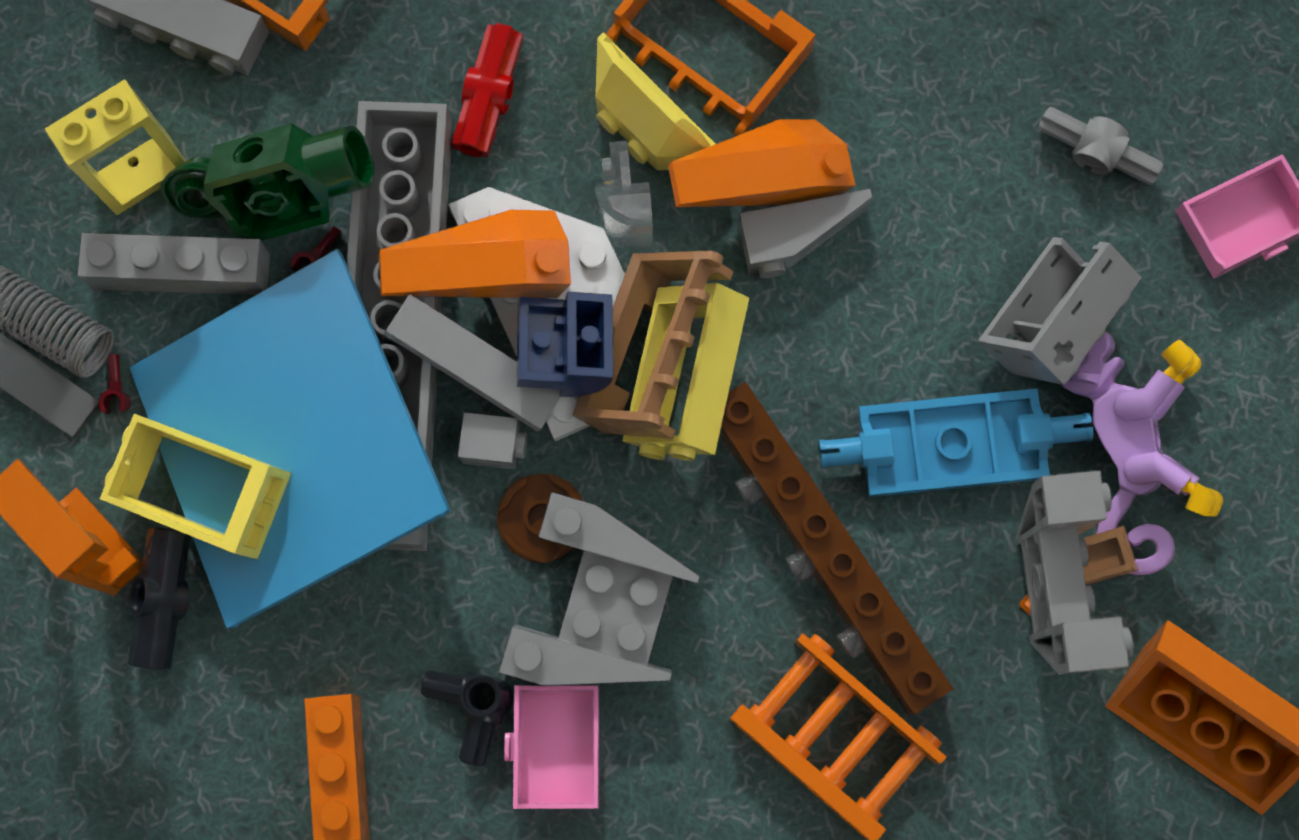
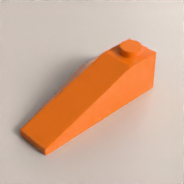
(765, 166)
(490, 257)

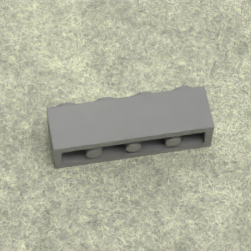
(204, 28)
(174, 264)

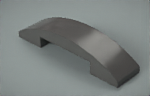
(44, 388)

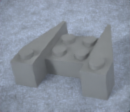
(1053, 564)
(611, 605)

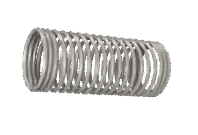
(83, 345)

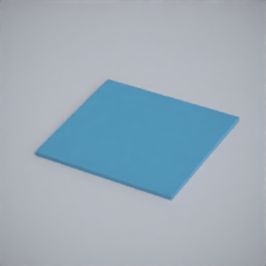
(306, 391)

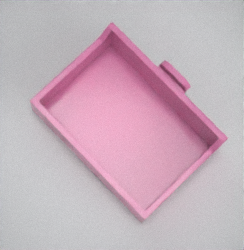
(1244, 217)
(555, 747)

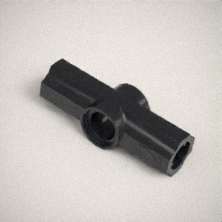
(159, 598)

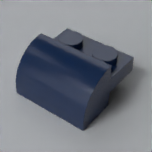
(565, 343)

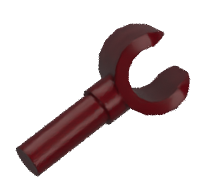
(318, 251)
(114, 387)

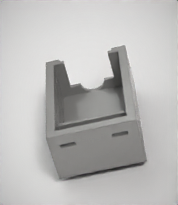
(1059, 311)

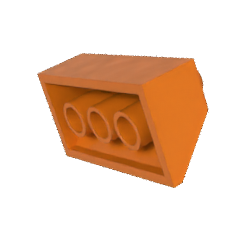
(1212, 717)

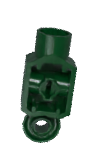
(272, 180)

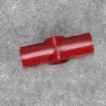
(486, 90)

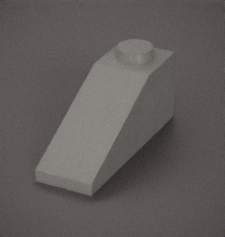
(789, 232)

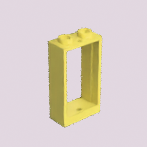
(117, 115)
(710, 375)
(252, 512)

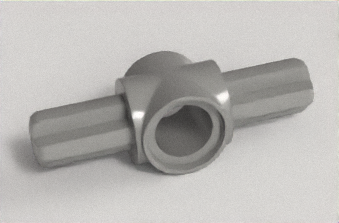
(1100, 145)

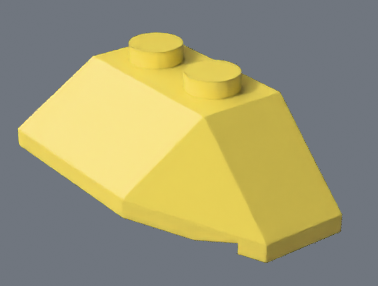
(642, 111)

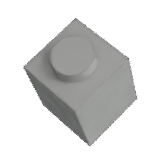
(491, 441)

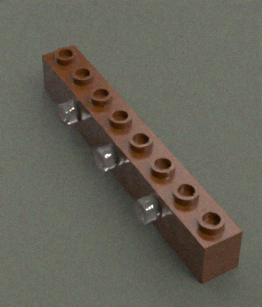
(829, 554)

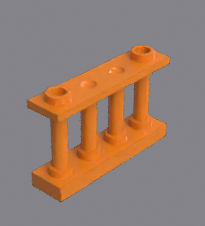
(829, 782)

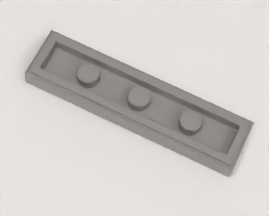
(469, 361)

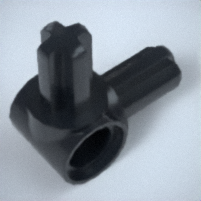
(466, 694)

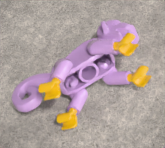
(1130, 434)

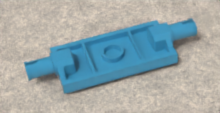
(954, 442)

